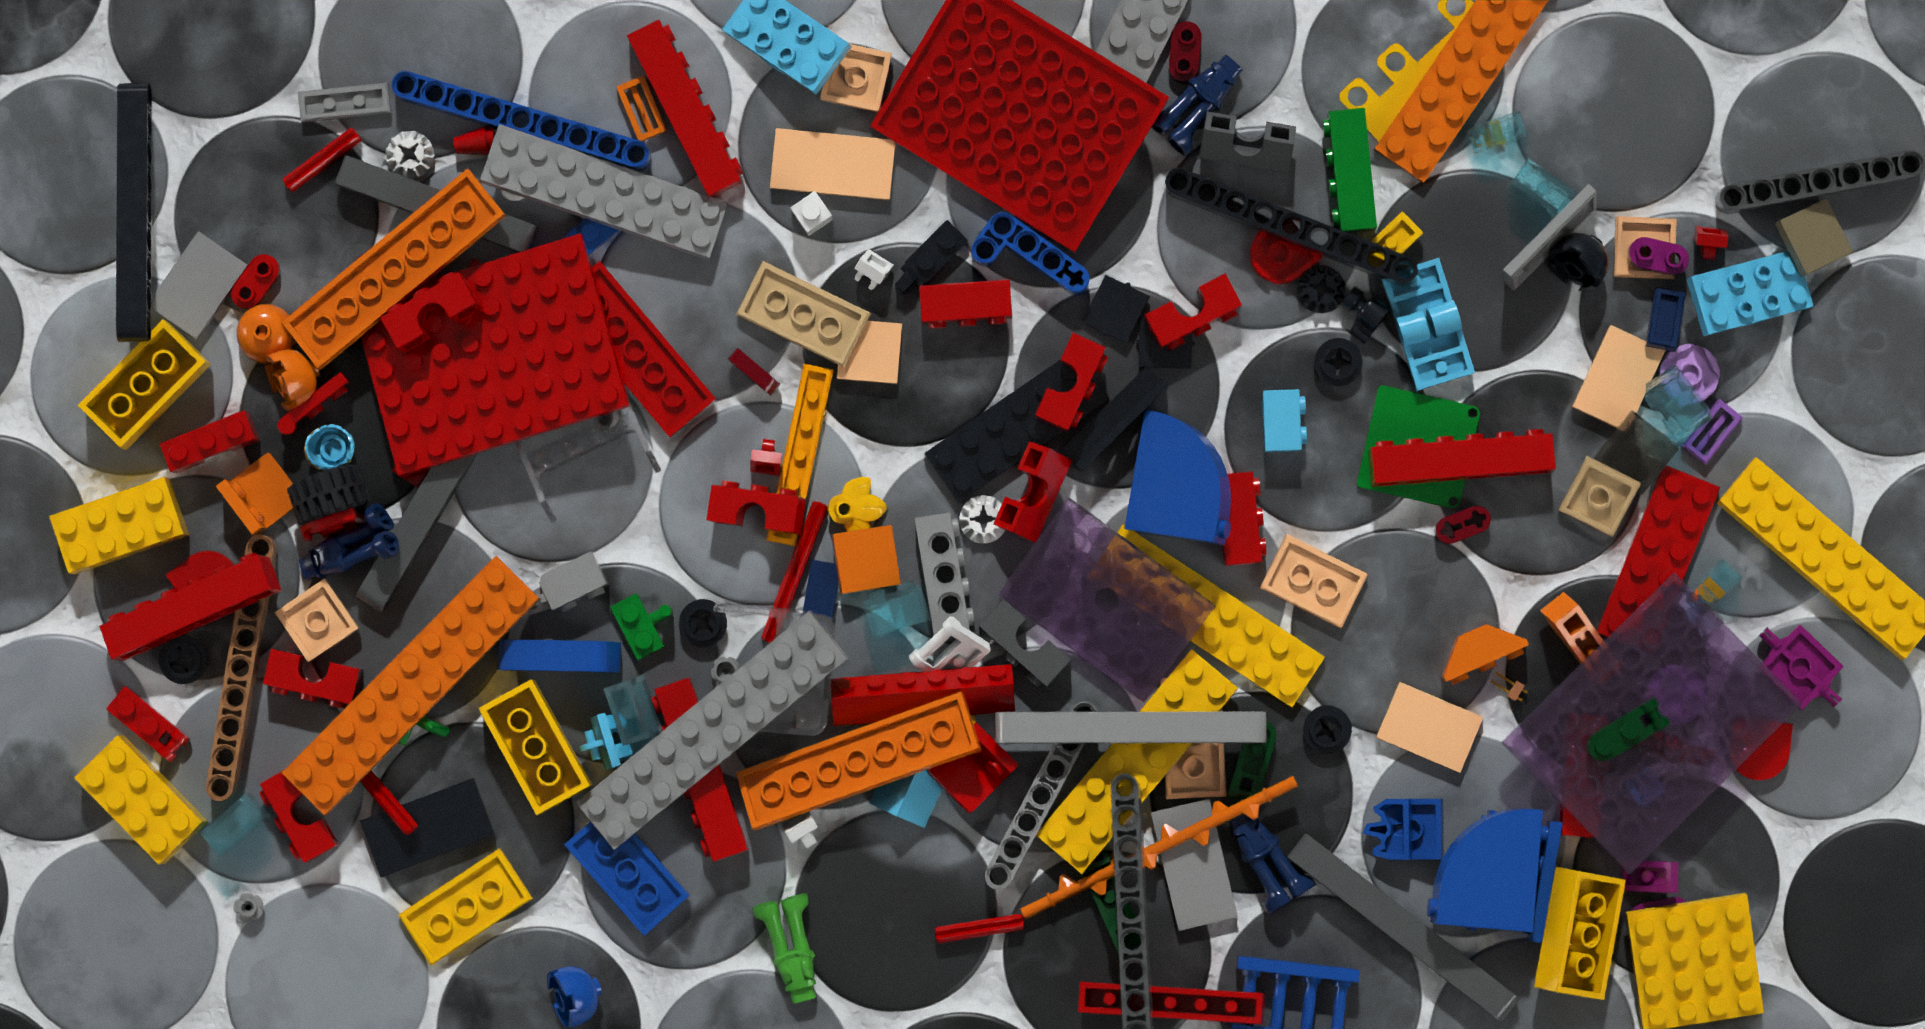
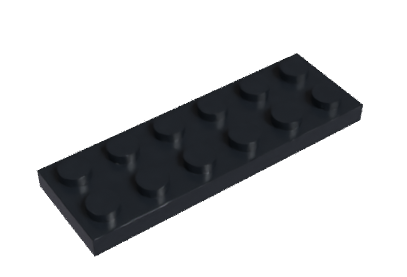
(1002, 433)

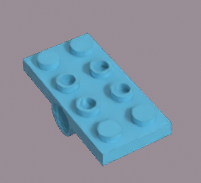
(788, 40)
(1748, 293)
(1429, 326)

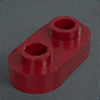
(1184, 51)

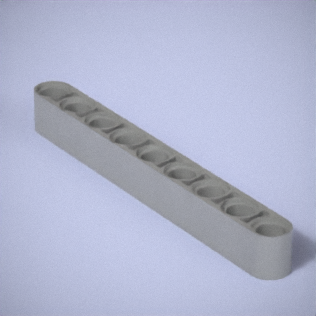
(1129, 727)

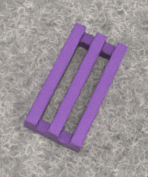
(1695, 452)

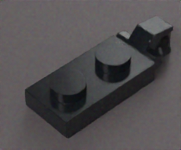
(931, 256)

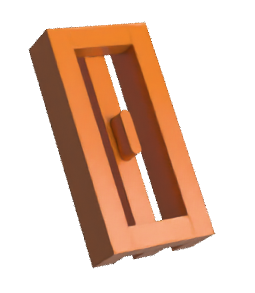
(632, 86)

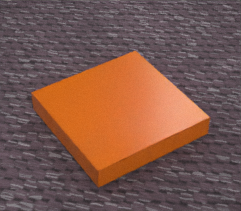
(866, 559)

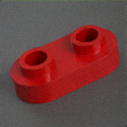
(256, 282)

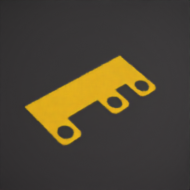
(1384, 109)

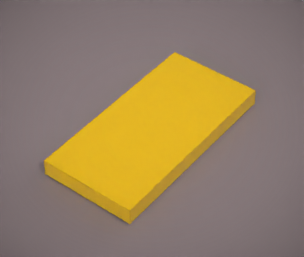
(465, 906)

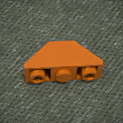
(1480, 650)

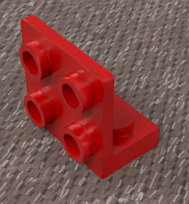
(977, 775)

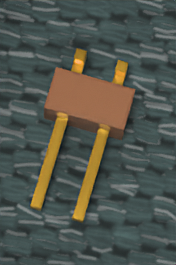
(1514, 691)

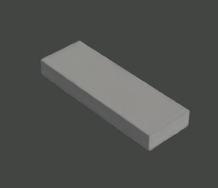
(344, 102)

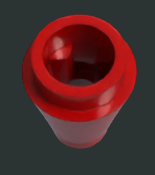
(475, 142)

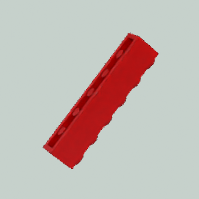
(684, 109)
(1461, 459)
(189, 607)
(883, 696)
(710, 795)
(1177, 1003)

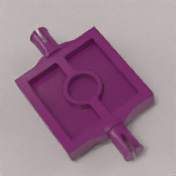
(1802, 665)

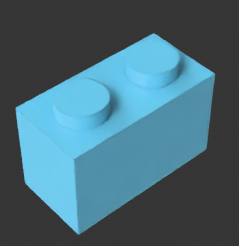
(1282, 421)

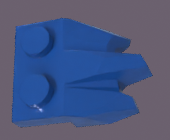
(1409, 829)

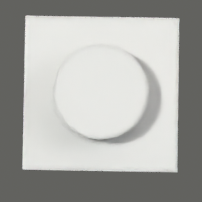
(811, 213)

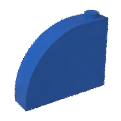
(1178, 483)
(1490, 873)

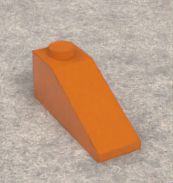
(1572, 626)

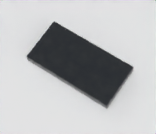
(444, 822)

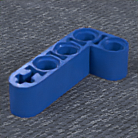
(1033, 258)
(559, 655)

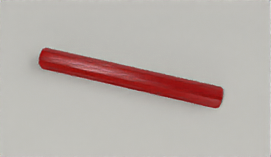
(796, 565)

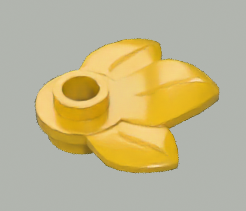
(861, 505)

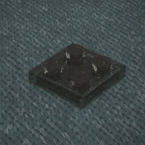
(1637, 450)

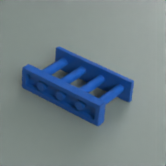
(1550, 839)
(1312, 976)

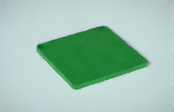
(1412, 415)

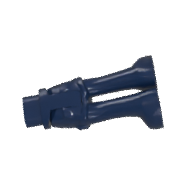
(1209, 89)
(334, 553)
(1255, 844)

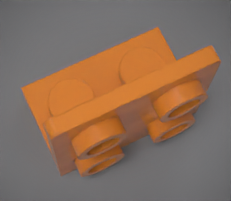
(258, 494)

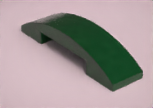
(1107, 904)

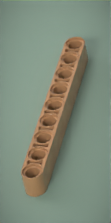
(245, 684)

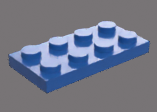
(629, 876)

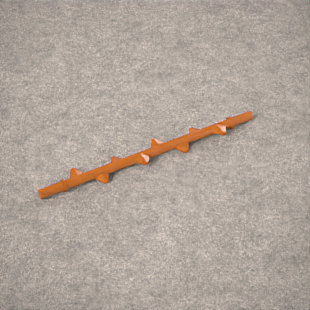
(1169, 838)

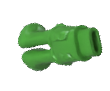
(794, 964)

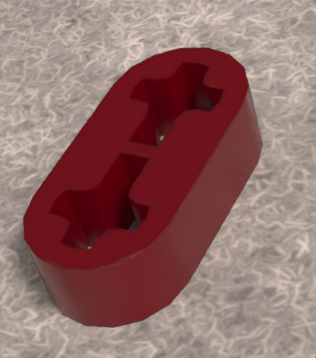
(754, 371)
(1464, 532)

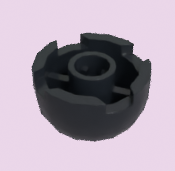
(1580, 259)

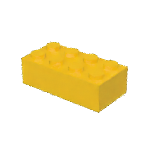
(144, 385)
(119, 525)
(535, 746)
(140, 799)
(1579, 933)

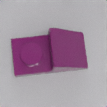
(1653, 877)

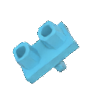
(610, 753)

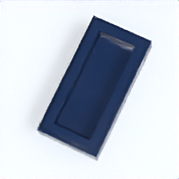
(1665, 319)
(821, 588)

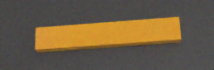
(803, 438)

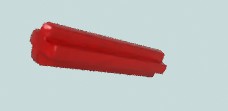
(321, 159)
(389, 803)
(979, 928)

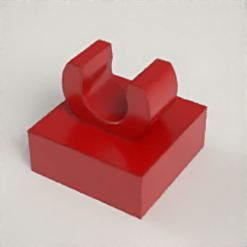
(1710, 239)
(766, 460)

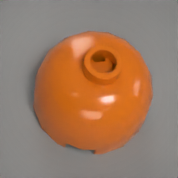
(253, 328)
(291, 376)

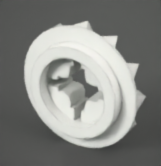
(410, 168)
(973, 529)

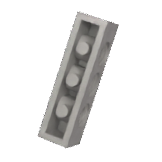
(927, 530)

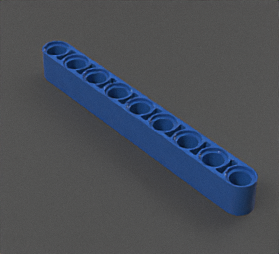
(508, 113)

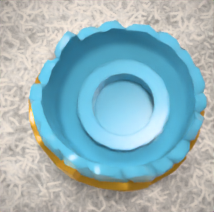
(329, 447)

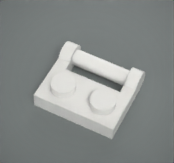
(961, 653)

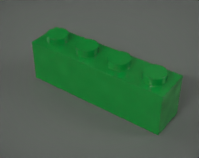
(1351, 170)

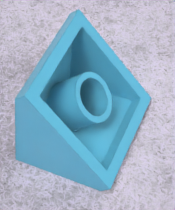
(909, 797)

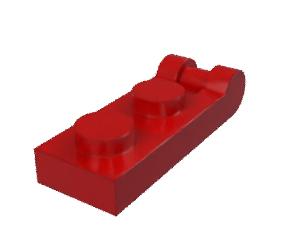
(313, 406)
(147, 722)

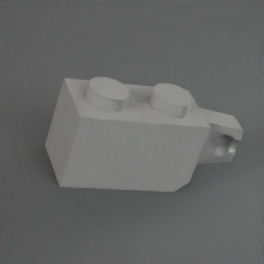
(569, 583)

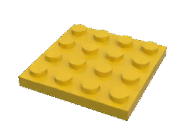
(1694, 962)

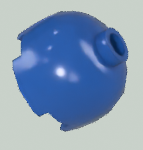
(574, 994)

